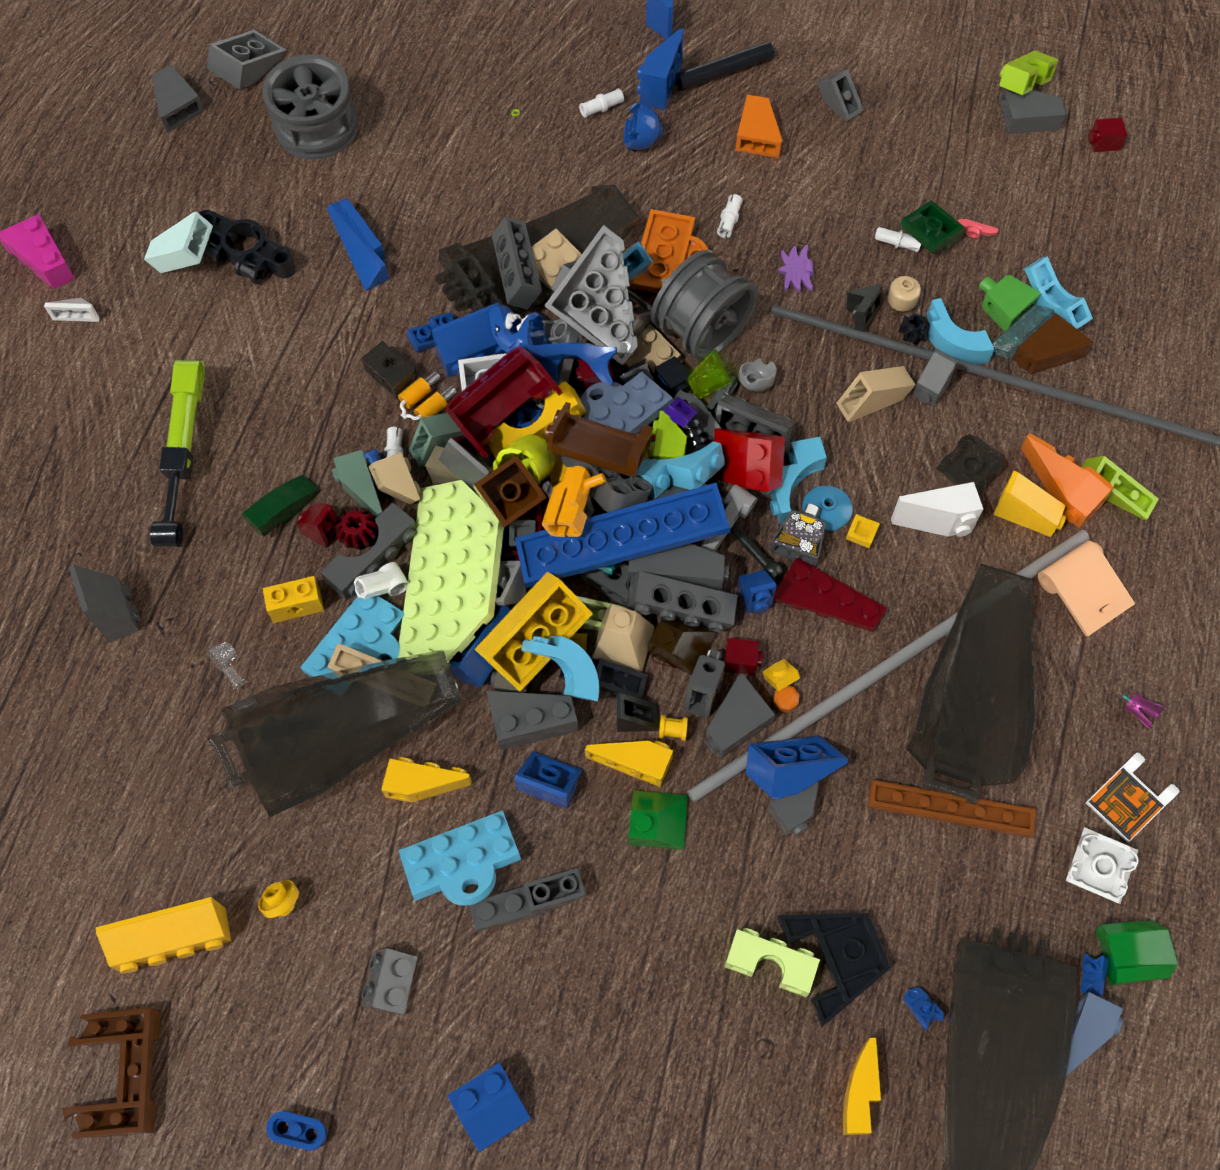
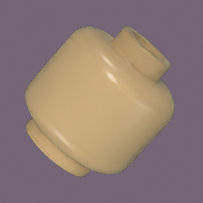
(904, 293)

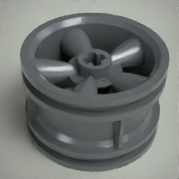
(306, 83)
(704, 304)

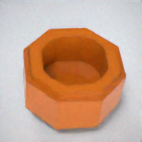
(786, 699)

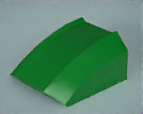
(1137, 952)

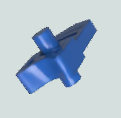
(1094, 974)
(923, 1007)

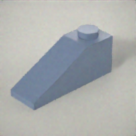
(1092, 1026)

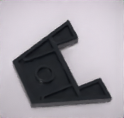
(849, 951)

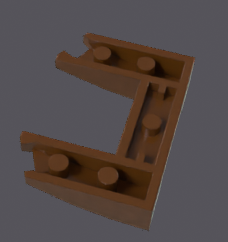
(134, 1111)

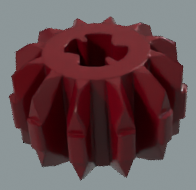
(346, 528)

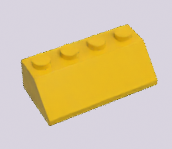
(543, 612)
(164, 935)

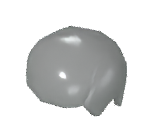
(757, 375)

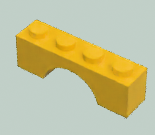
(506, 435)

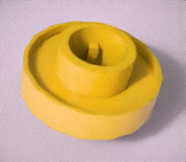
(278, 899)

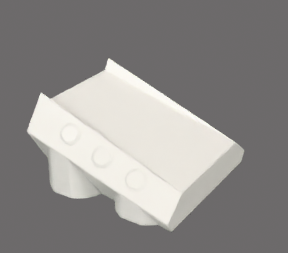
(1102, 865)

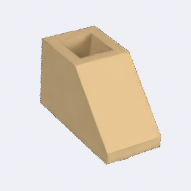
(394, 478)

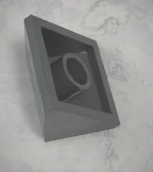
(465, 460)

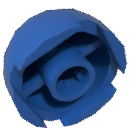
(642, 128)

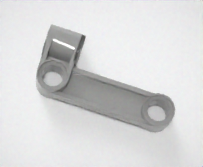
(560, 332)
(737, 504)

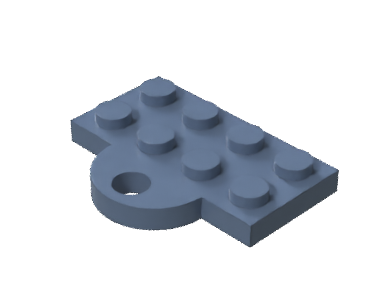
(627, 405)

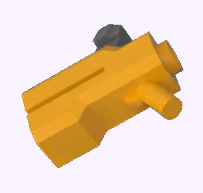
(568, 500)

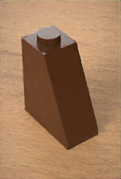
(1052, 346)

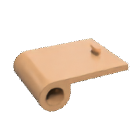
(1086, 585)

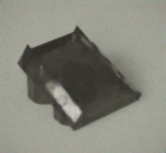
(972, 462)

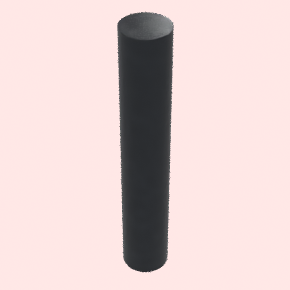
(724, 65)

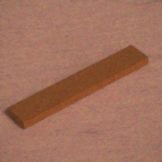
(951, 809)

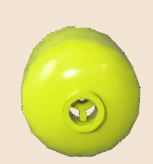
(532, 453)

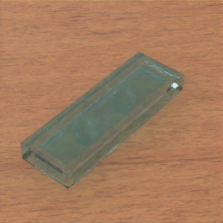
(1012, 338)

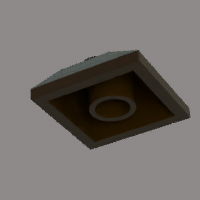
(680, 644)

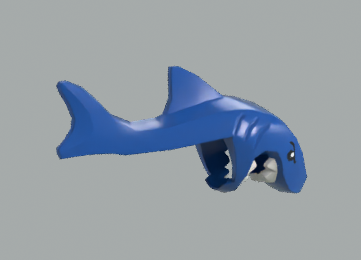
(513, 331)

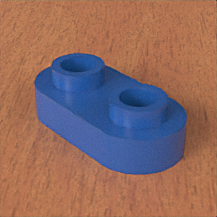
(297, 1132)

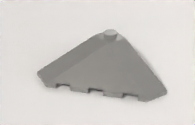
(596, 296)

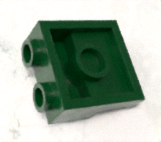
(932, 227)

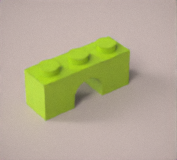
(1026, 71)

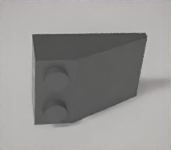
(243, 58)
(105, 602)

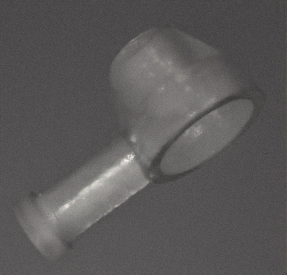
(222, 656)

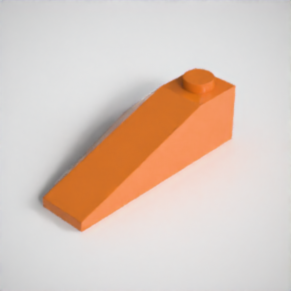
(1077, 488)

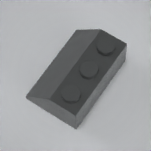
(739, 415)

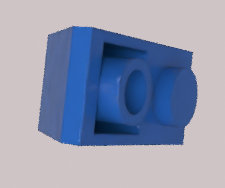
(757, 591)

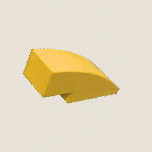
(861, 1090)

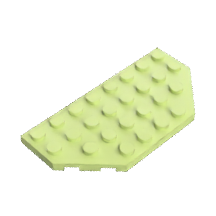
(450, 571)

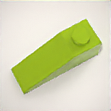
(1126, 492)

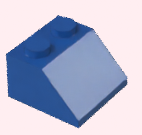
(489, 1107)

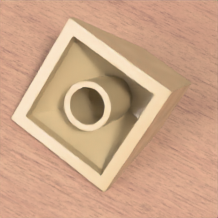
(623, 638)

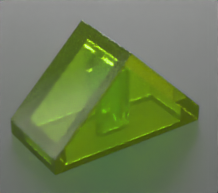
(709, 375)

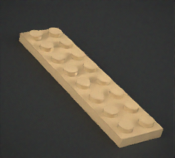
(549, 258)

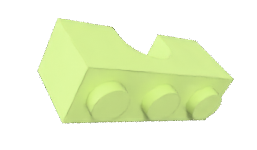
(796, 966)

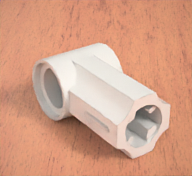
(386, 580)

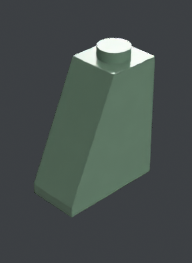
(432, 432)

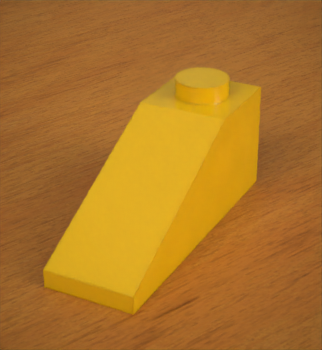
(638, 759)

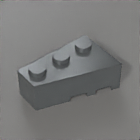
(530, 717)

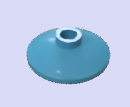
(834, 516)

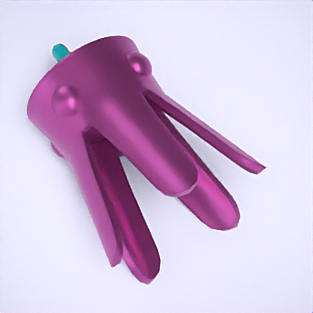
(1138, 704)

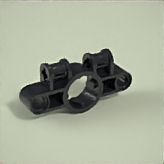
(252, 263)

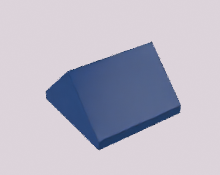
(660, 16)
(548, 779)

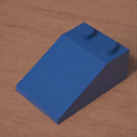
(659, 72)
(791, 764)

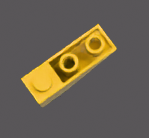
(416, 782)

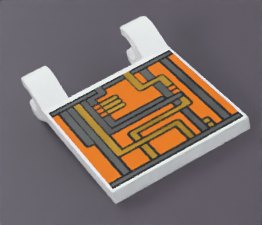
(1127, 802)

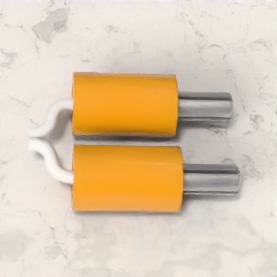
(418, 391)

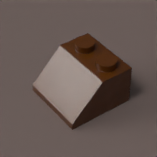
(509, 491)

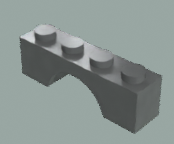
(394, 531)

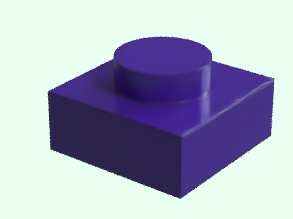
(680, 412)

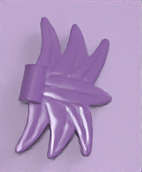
(797, 269)

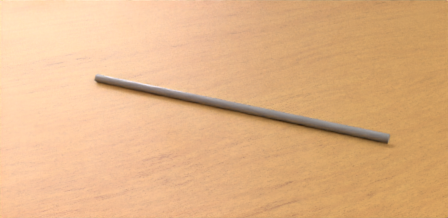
(872, 676)

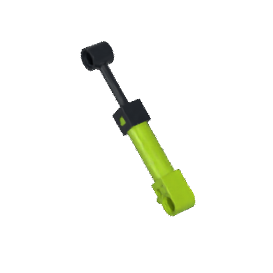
(176, 457)

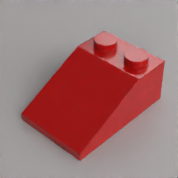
(751, 459)

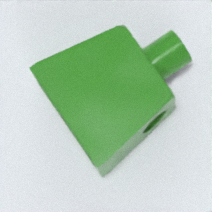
(1007, 300)

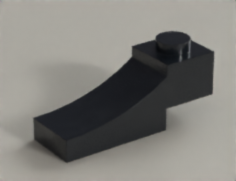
(618, 678)

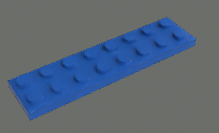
(625, 534)

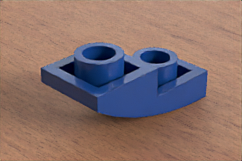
(422, 337)

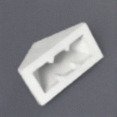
(72, 310)

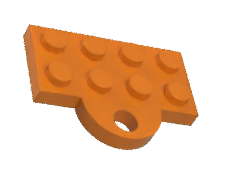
(668, 243)

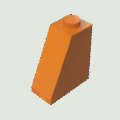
(758, 128)

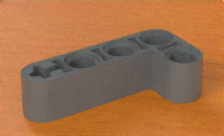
(616, 492)

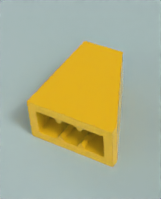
(1030, 506)

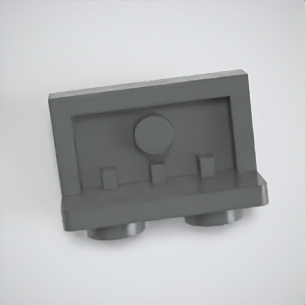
(389, 981)

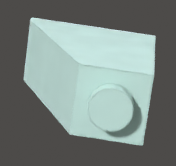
(180, 244)

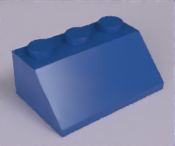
(465, 339)
(469, 664)

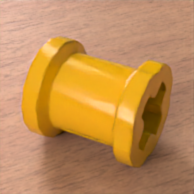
(673, 727)

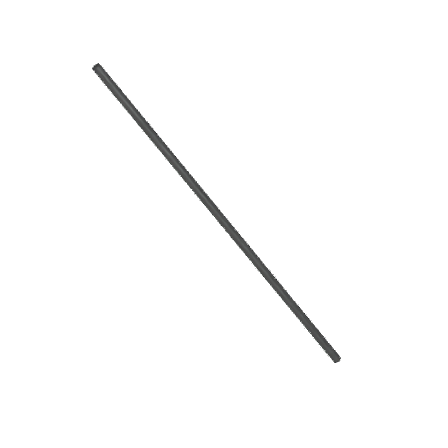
(1001, 376)

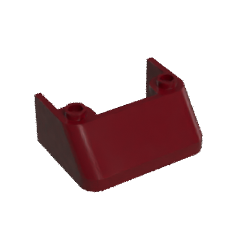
(498, 394)

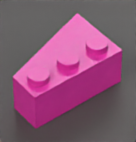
(37, 250)

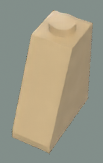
(875, 391)

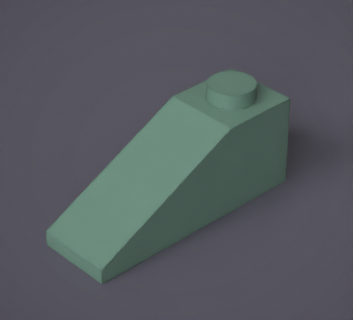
(357, 481)

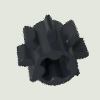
(914, 328)

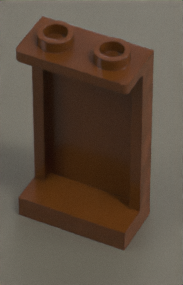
(597, 443)

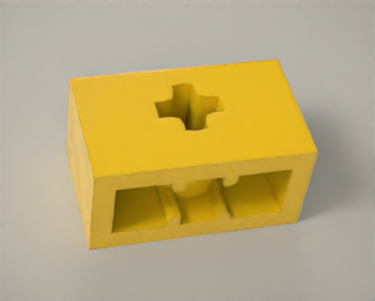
(293, 599)

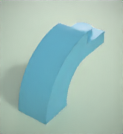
(1054, 296)
(954, 341)
(577, 666)

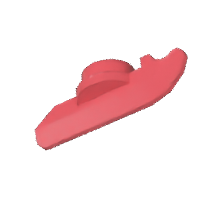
(975, 229)

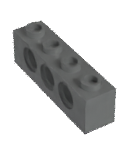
(516, 263)
(614, 589)
(720, 604)

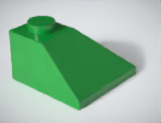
(658, 820)

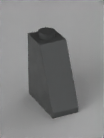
(175, 99)
(1031, 111)
(738, 718)

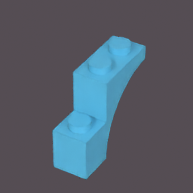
(803, 459)
(684, 472)

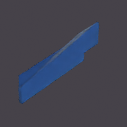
(360, 243)

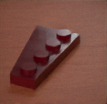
(817, 592)

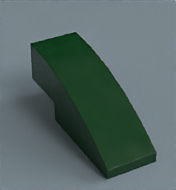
(280, 504)

